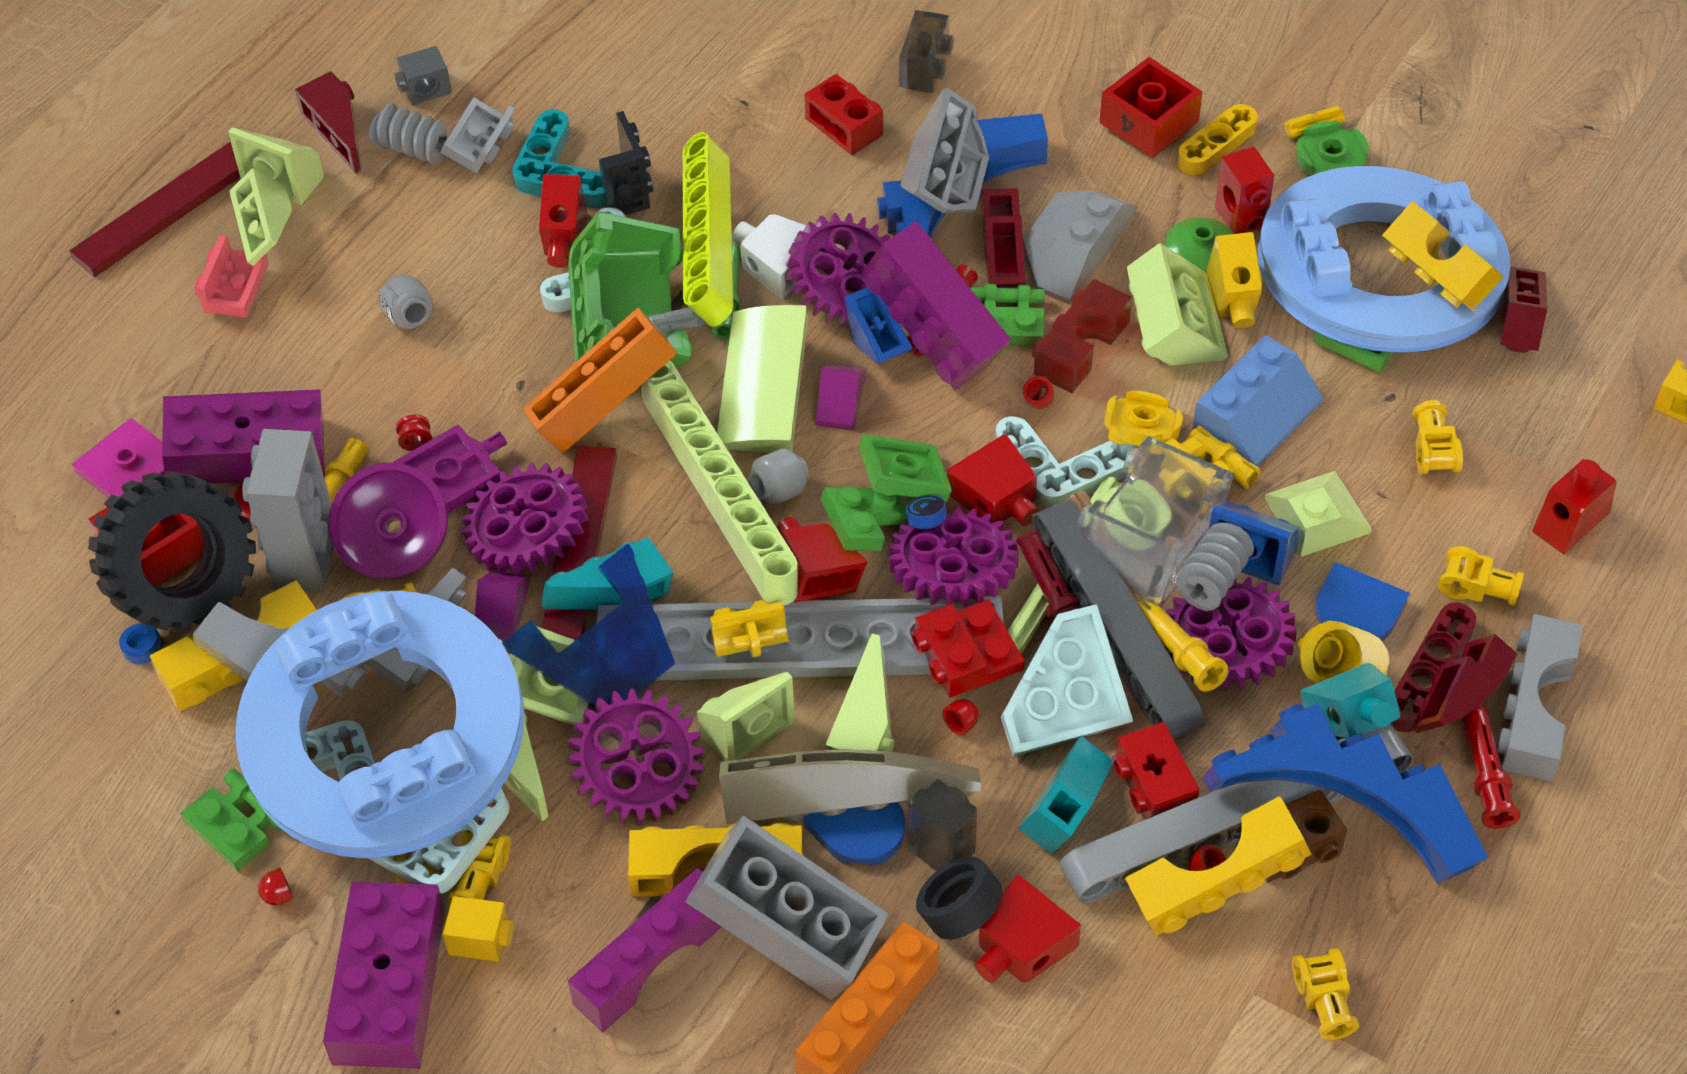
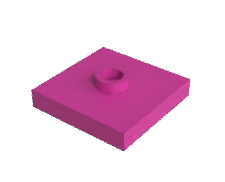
(121, 458)

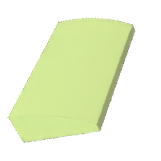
(763, 378)

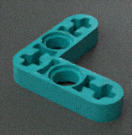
(531, 167)

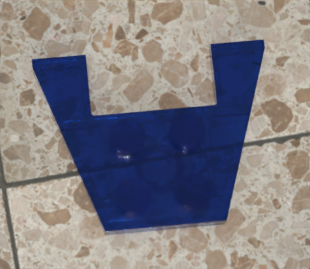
(616, 653)

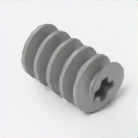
(409, 133)
(1214, 565)

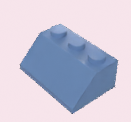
(1259, 400)

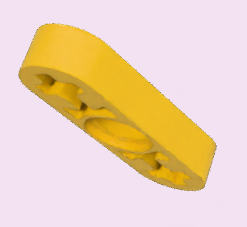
(1221, 126)

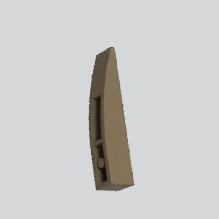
(831, 782)

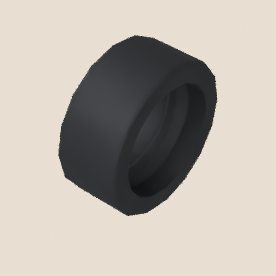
(939, 895)

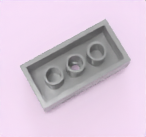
(290, 508)
(787, 908)

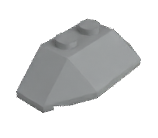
(948, 156)
(1073, 239)

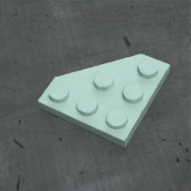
(1067, 687)

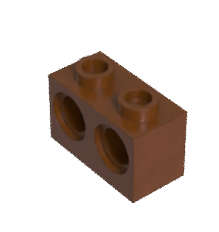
(1315, 813)

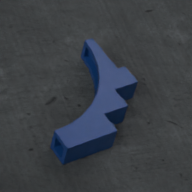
(1011, 145)
(1413, 802)

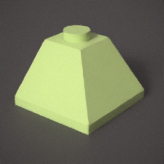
(279, 159)
(1321, 510)
(543, 694)
(747, 716)

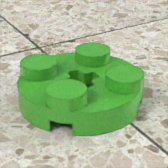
(1324, 135)

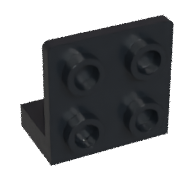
(624, 174)

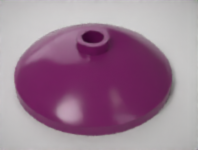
(371, 503)

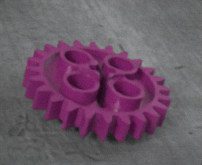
(841, 266)
(524, 519)
(954, 559)
(1258, 622)
(622, 723)

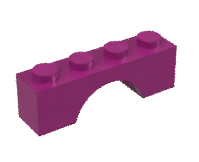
(615, 976)

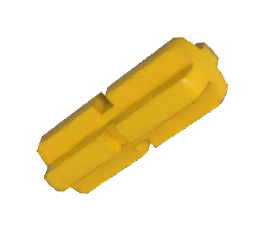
(1295, 127)

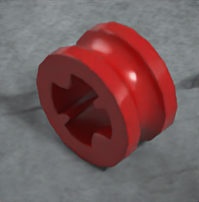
(413, 431)

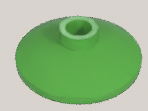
(1195, 239)

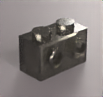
(924, 51)
(941, 825)

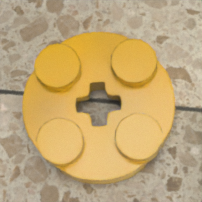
(1141, 416)

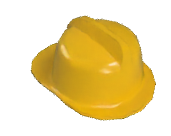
(1338, 647)

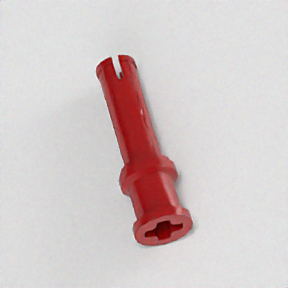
(1491, 782)

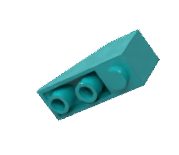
(588, 587)
(1067, 796)

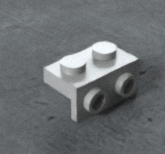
(476, 135)

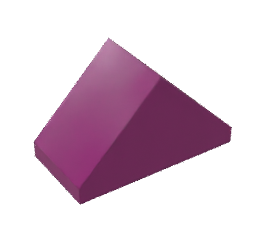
(839, 395)
(501, 602)

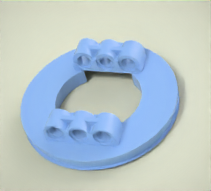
(1312, 273)
(413, 792)

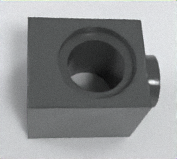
(423, 75)

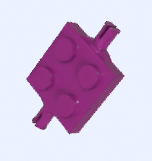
(457, 464)

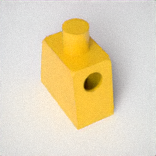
(1235, 278)

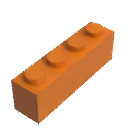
(600, 381)
(870, 1004)

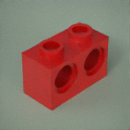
(844, 114)

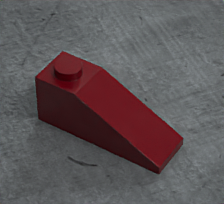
(329, 110)
(1524, 310)

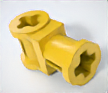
(1436, 442)
(1477, 577)
(484, 869)
(1325, 987)

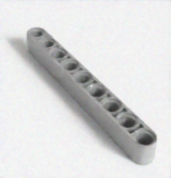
(1213, 819)

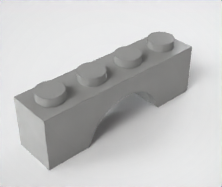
(1534, 736)

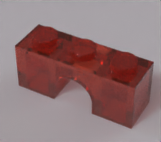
(1095, 314)

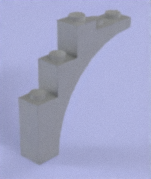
(243, 642)

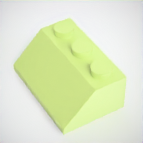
(1175, 309)

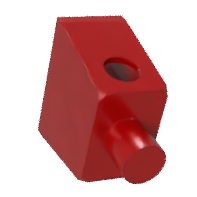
(561, 227)
(995, 482)
(1588, 498)
(822, 562)
(1025, 934)

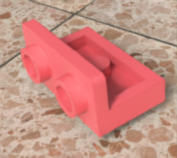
(229, 281)

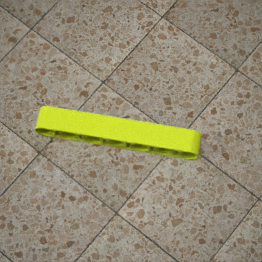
(707, 230)

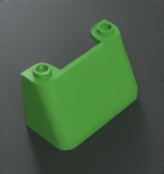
(621, 268)

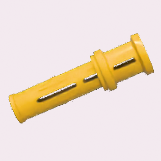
(1188, 652)

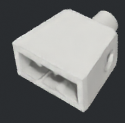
(766, 251)

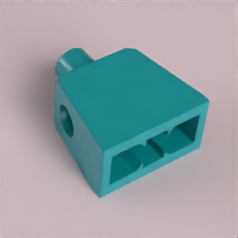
(1358, 699)

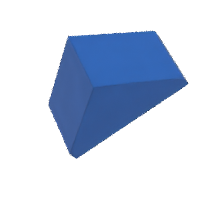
(874, 328)

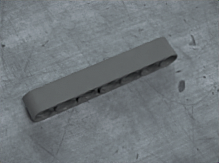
(1133, 642)

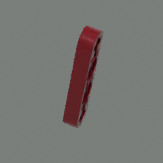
(1426, 664)

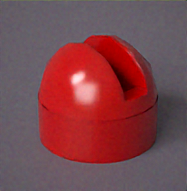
(1032, 391)
(960, 716)
(1211, 853)
(274, 888)

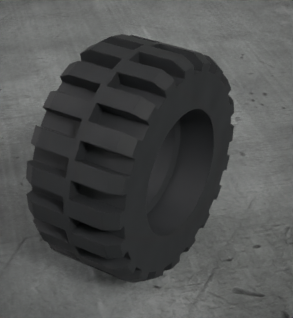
(129, 522)

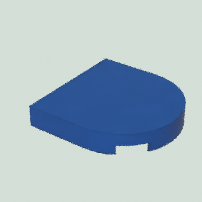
(1360, 601)
(859, 833)

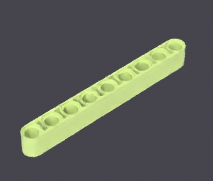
(722, 486)

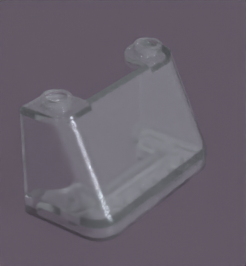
(1155, 516)

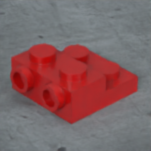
(966, 647)

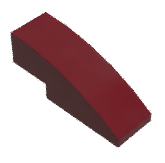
(1003, 237)
(1465, 682)

